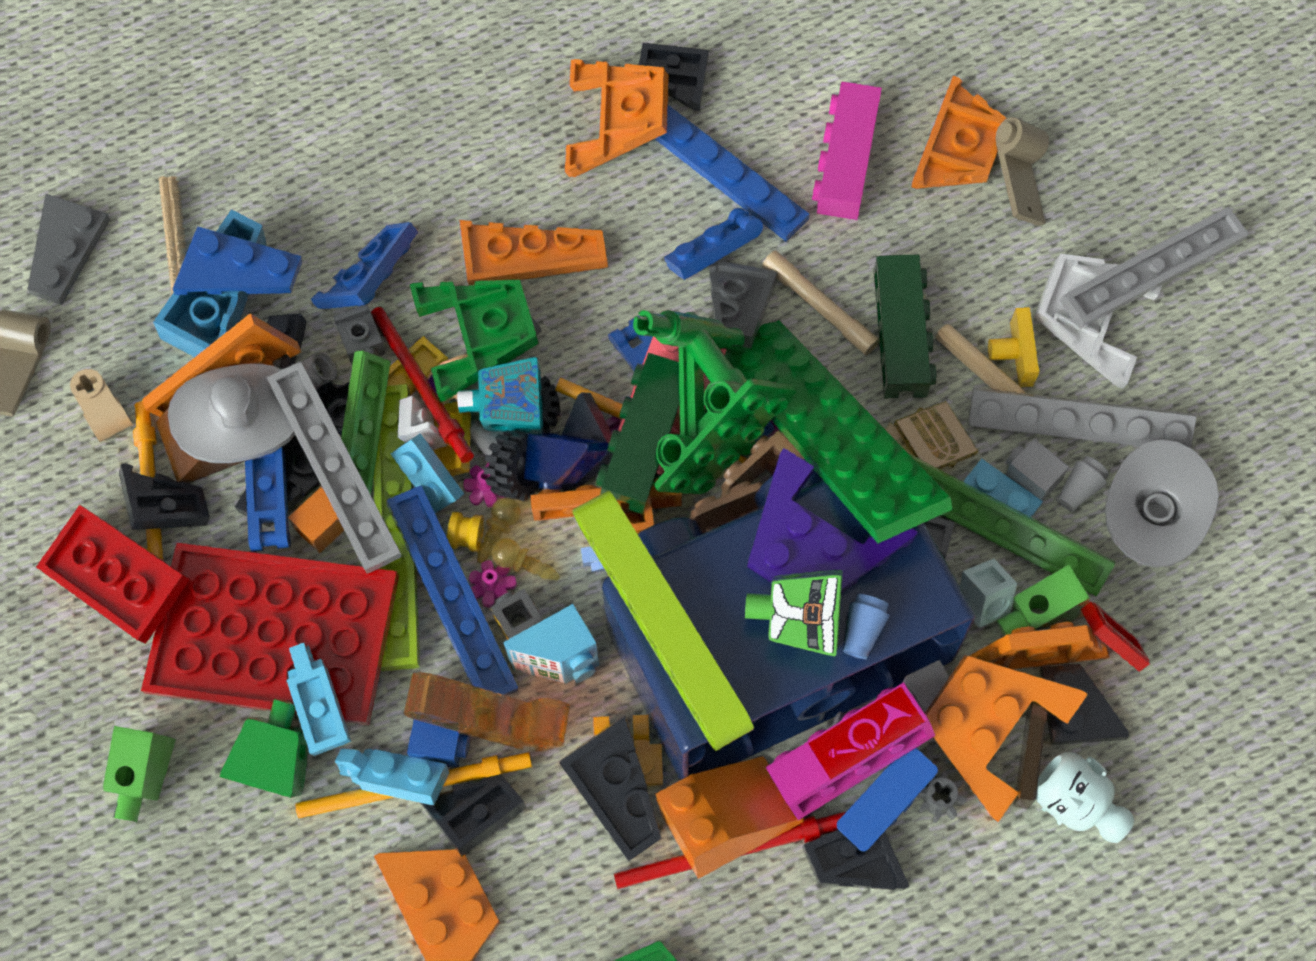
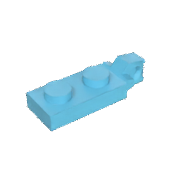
(316, 702)
(394, 774)

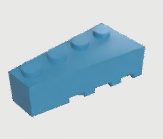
(201, 318)

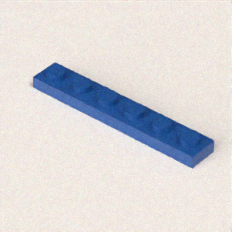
(732, 176)
(450, 592)

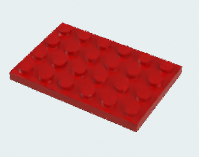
(246, 609)

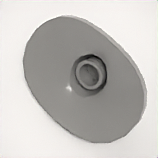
(229, 415)
(1161, 503)

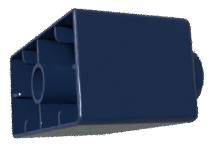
(779, 683)

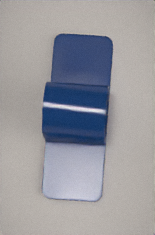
(886, 799)

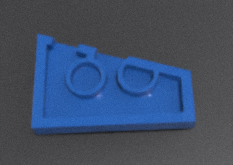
(229, 263)
(359, 282)

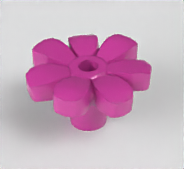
(479, 487)
(491, 583)

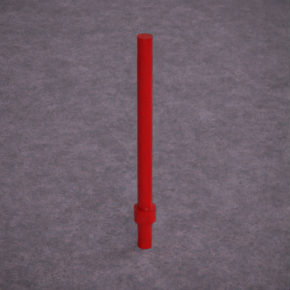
(449, 428)
(807, 831)

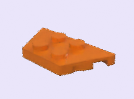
(961, 141)
(1054, 646)
(440, 902)

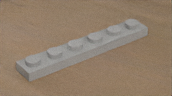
(1153, 267)
(1078, 418)
(334, 467)

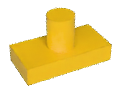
(1019, 347)

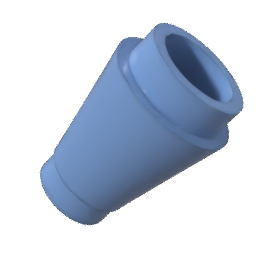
(864, 624)

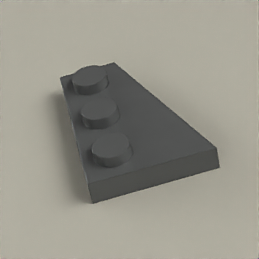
(63, 247)

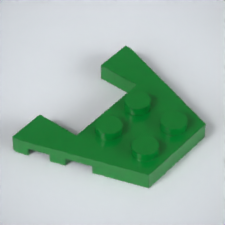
(492, 324)

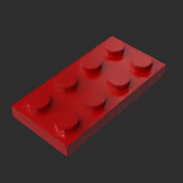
(113, 574)

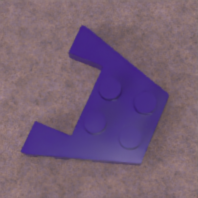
(801, 542)

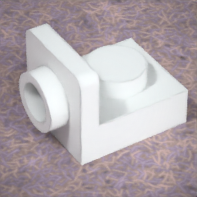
(417, 419)

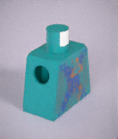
(507, 397)

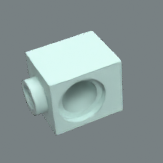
(988, 591)

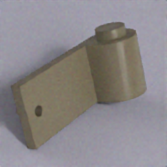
(1018, 148)
(21, 348)

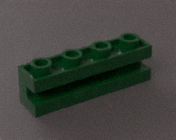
(902, 326)
(646, 421)

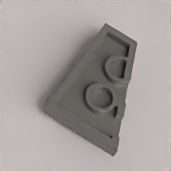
(741, 296)

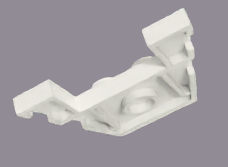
(1088, 343)

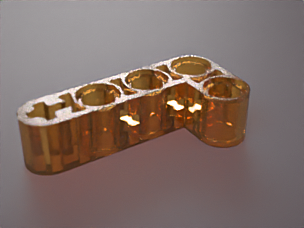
(486, 713)

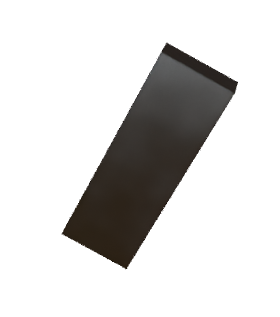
(1030, 755)

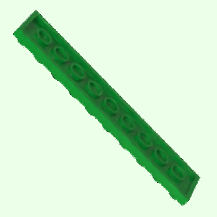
(842, 439)

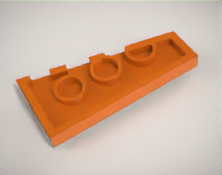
(528, 252)
(245, 343)

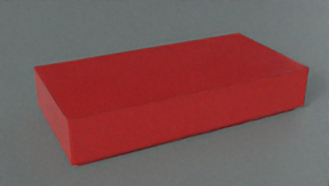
(1115, 636)

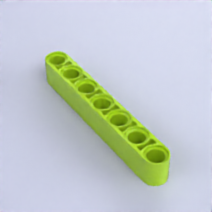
(663, 621)

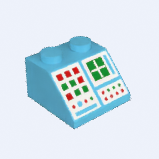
(555, 648)

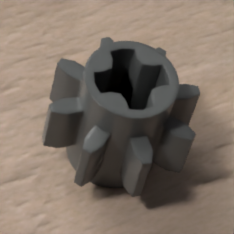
(940, 807)

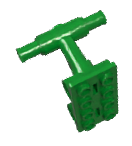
(735, 405)

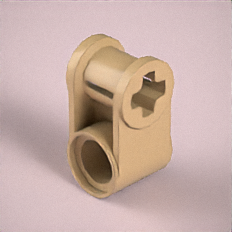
(100, 407)

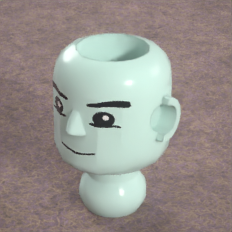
(1082, 796)

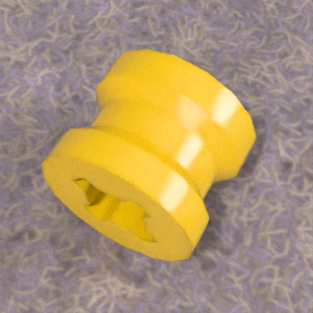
(465, 531)

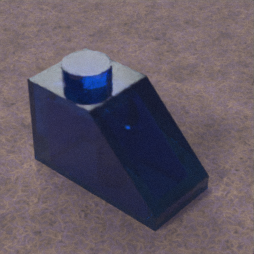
(560, 458)

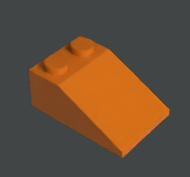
(724, 813)

